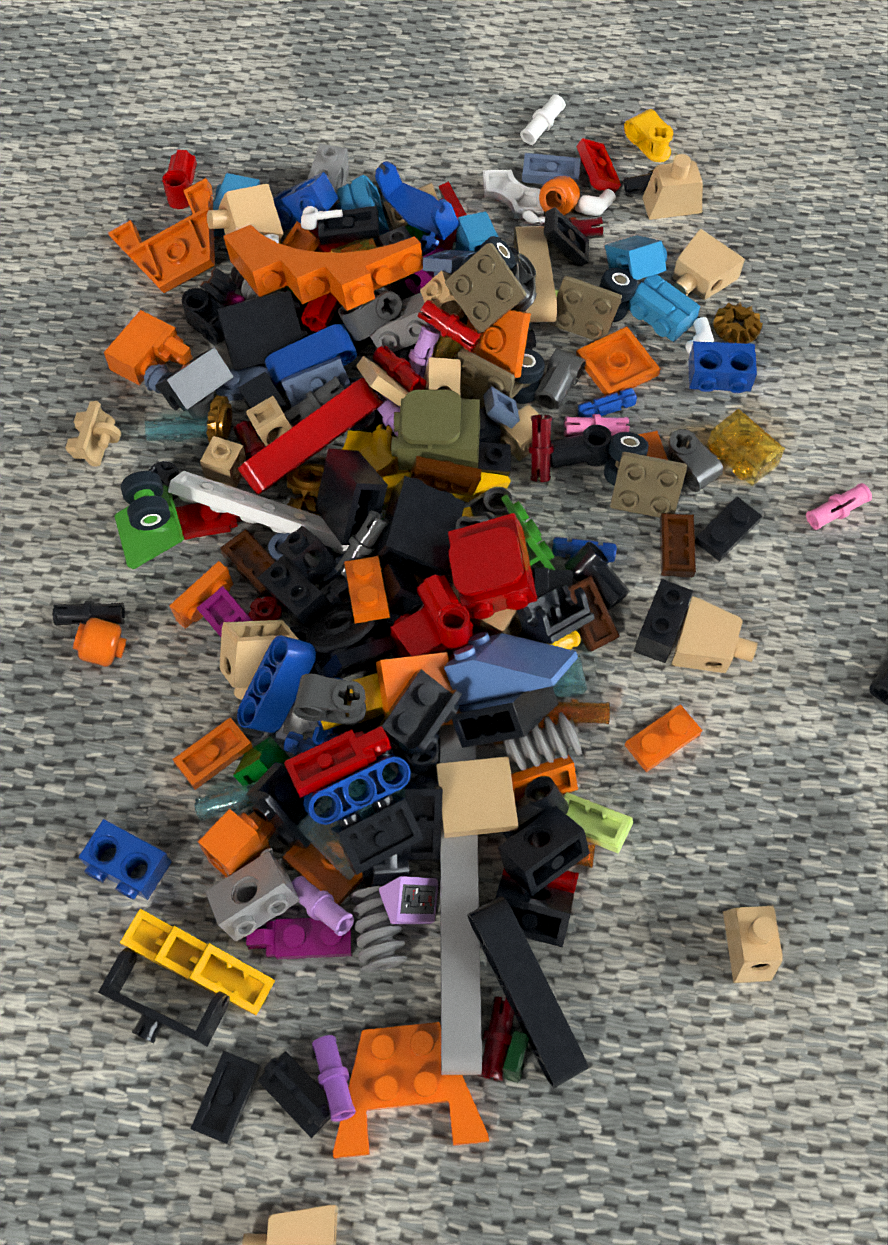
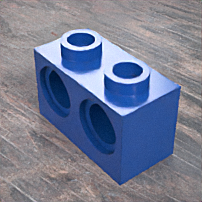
(311, 192)
(722, 366)
(129, 854)

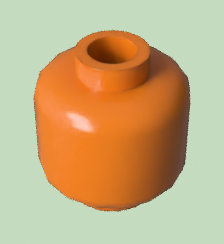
(560, 193)
(99, 642)

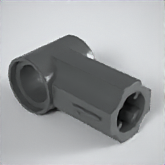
(559, 377)

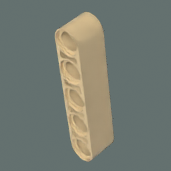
(533, 244)

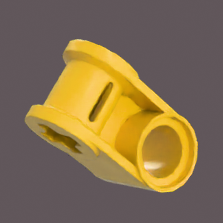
(650, 135)

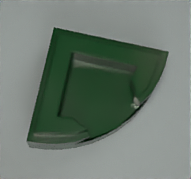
(513, 1064)

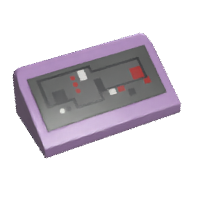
(410, 900)

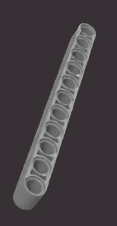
(458, 943)

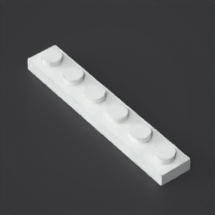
(251, 507)

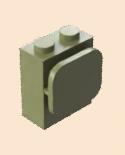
(436, 428)

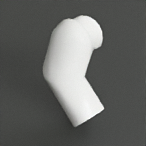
(595, 205)
(703, 333)

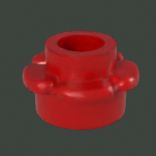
(274, 610)

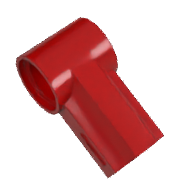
(178, 178)
(320, 312)
(445, 610)

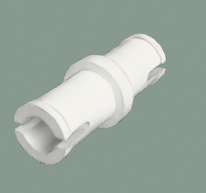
(543, 119)

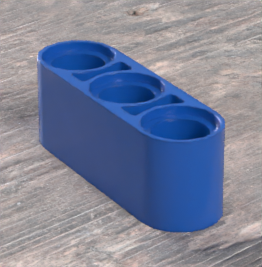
(309, 352)
(275, 684)
(375, 789)

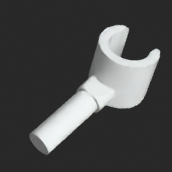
(311, 215)
(532, 219)

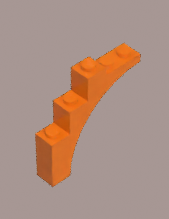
(313, 274)

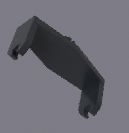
(151, 1020)

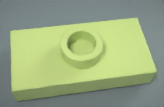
(601, 824)

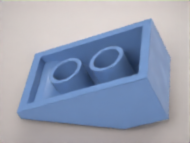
(505, 666)

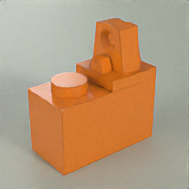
(143, 344)
(236, 841)

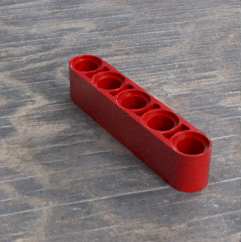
(310, 436)

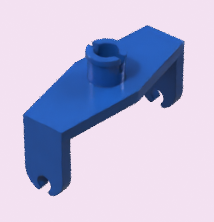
(416, 206)

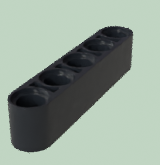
(527, 991)

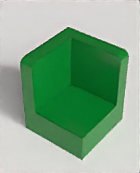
(258, 761)

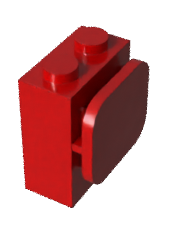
(491, 566)

